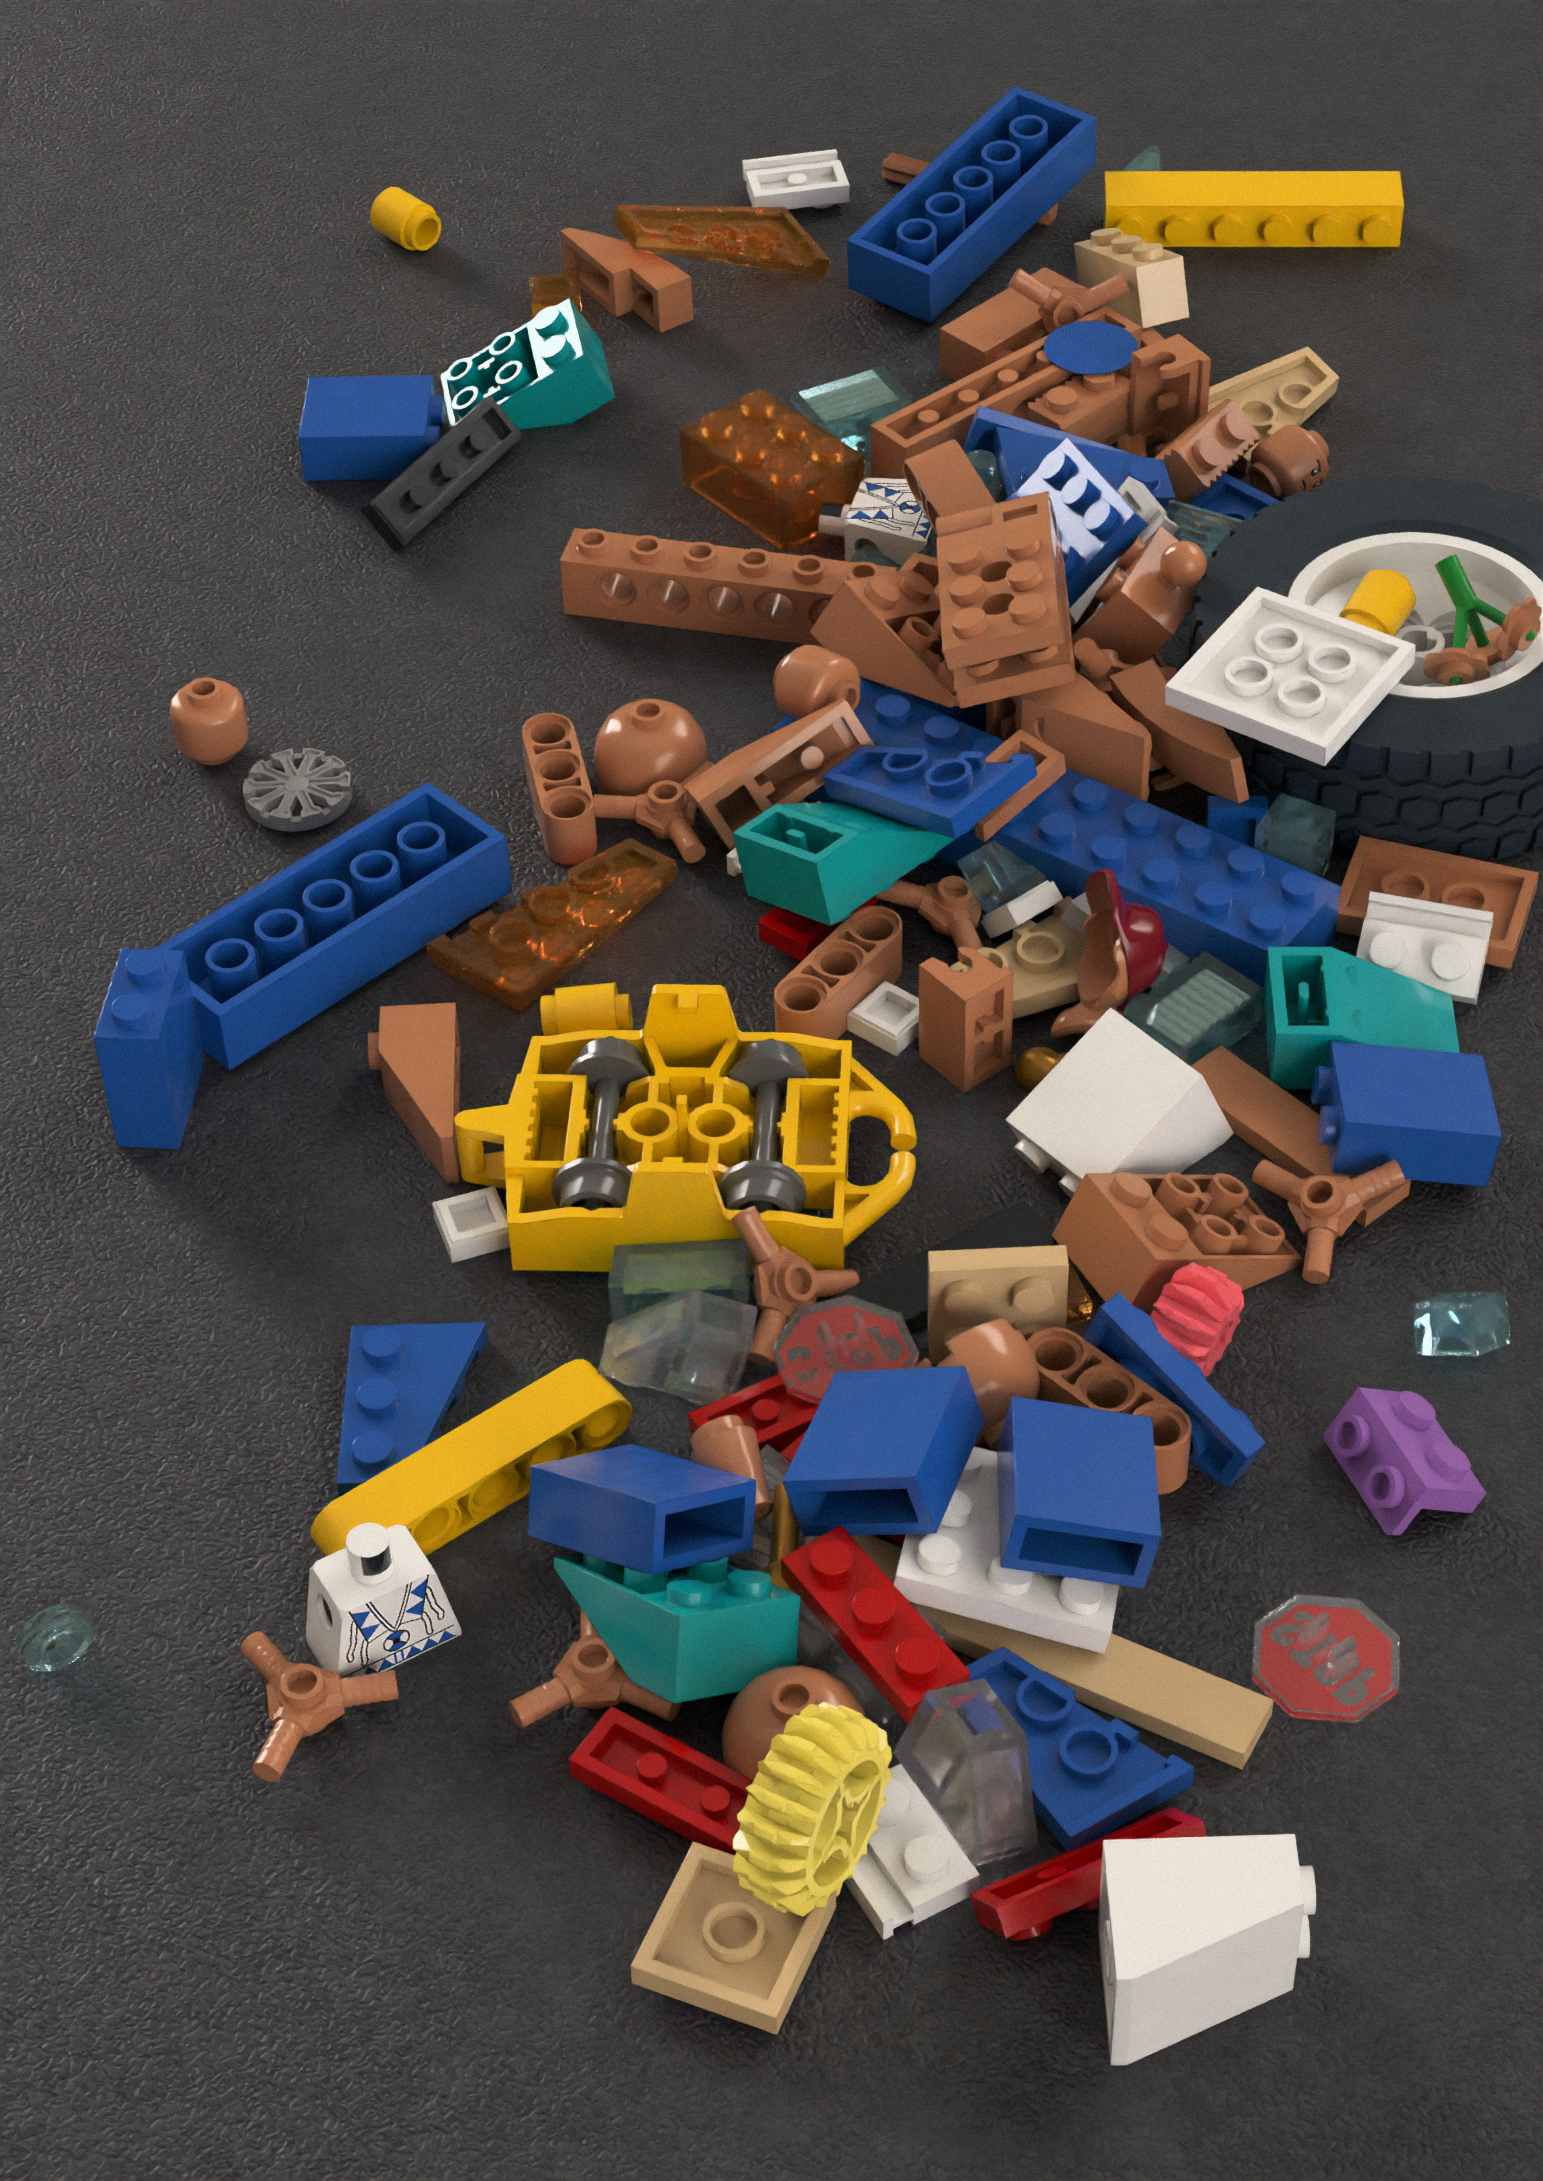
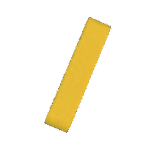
(483, 1461)

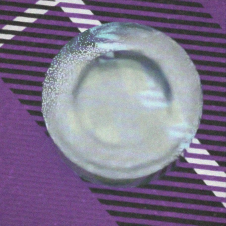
(54, 1637)

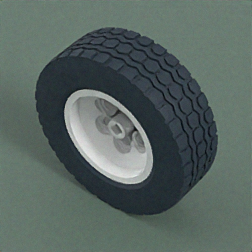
(1432, 760)

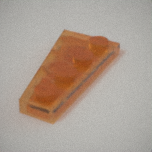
(724, 234)
(554, 926)

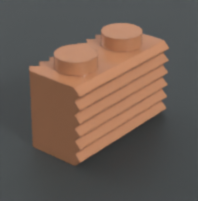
(1086, 407)
(1207, 450)

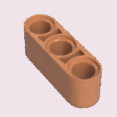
(945, 482)
(559, 788)
(840, 974)
(1084, 1376)

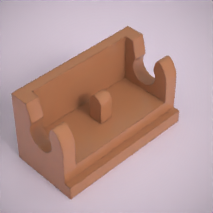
(1167, 389)
(966, 1018)

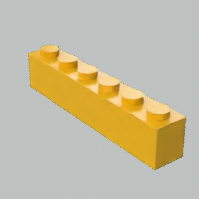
(1256, 208)

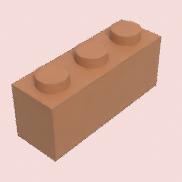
(993, 329)

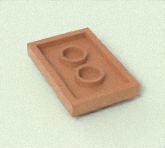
(1442, 879)

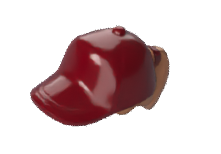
(1119, 958)

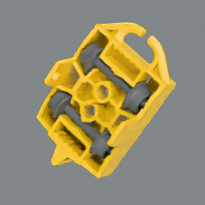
(679, 1134)

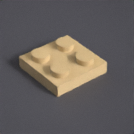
(993, 1284)
(725, 1946)

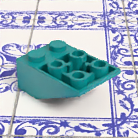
(537, 374)
(828, 856)
(1335, 996)
(687, 1628)

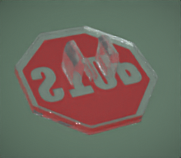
(839, 1338)
(1326, 1658)

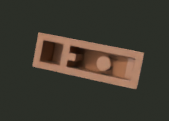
(776, 768)
(421, 1075)

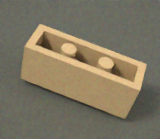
(1150, 271)

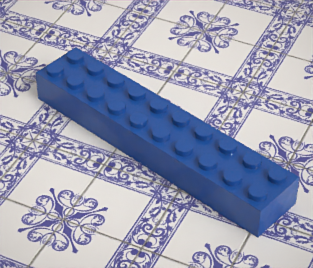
(1201, 883)

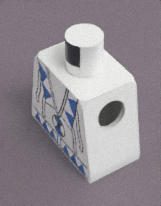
(881, 517)
(376, 1603)

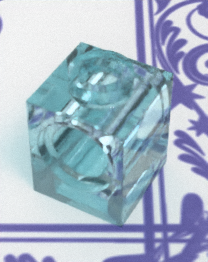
(1297, 834)

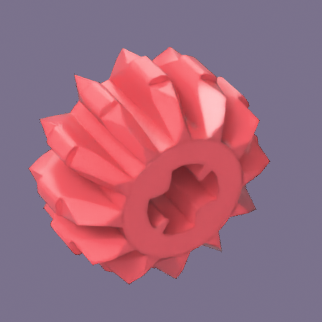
(1199, 1313)

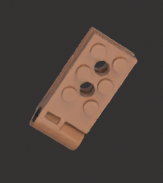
(1004, 600)

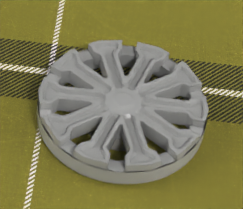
(297, 791)

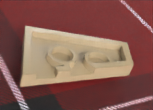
(1277, 394)
(1042, 961)

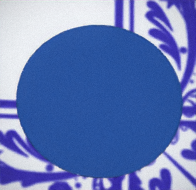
(1090, 347)

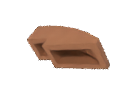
(628, 279)
(1181, 741)

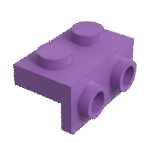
(1400, 1458)

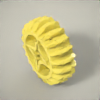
(812, 1808)

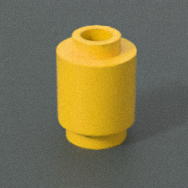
(405, 219)
(1381, 601)
(585, 1009)

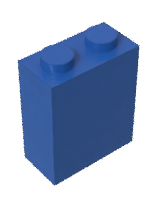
(367, 426)
(149, 1048)
(1410, 1107)
(884, 1451)
(1077, 1492)
(641, 1508)

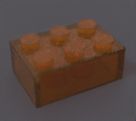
(769, 467)

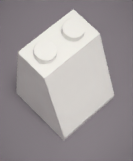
(1117, 1109)
(1197, 1933)

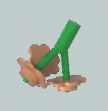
(1471, 659)

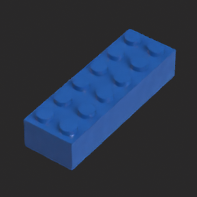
(971, 204)
(338, 920)

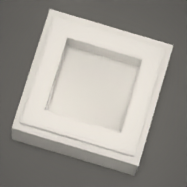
(1021, 909)
(886, 1018)
(472, 1224)

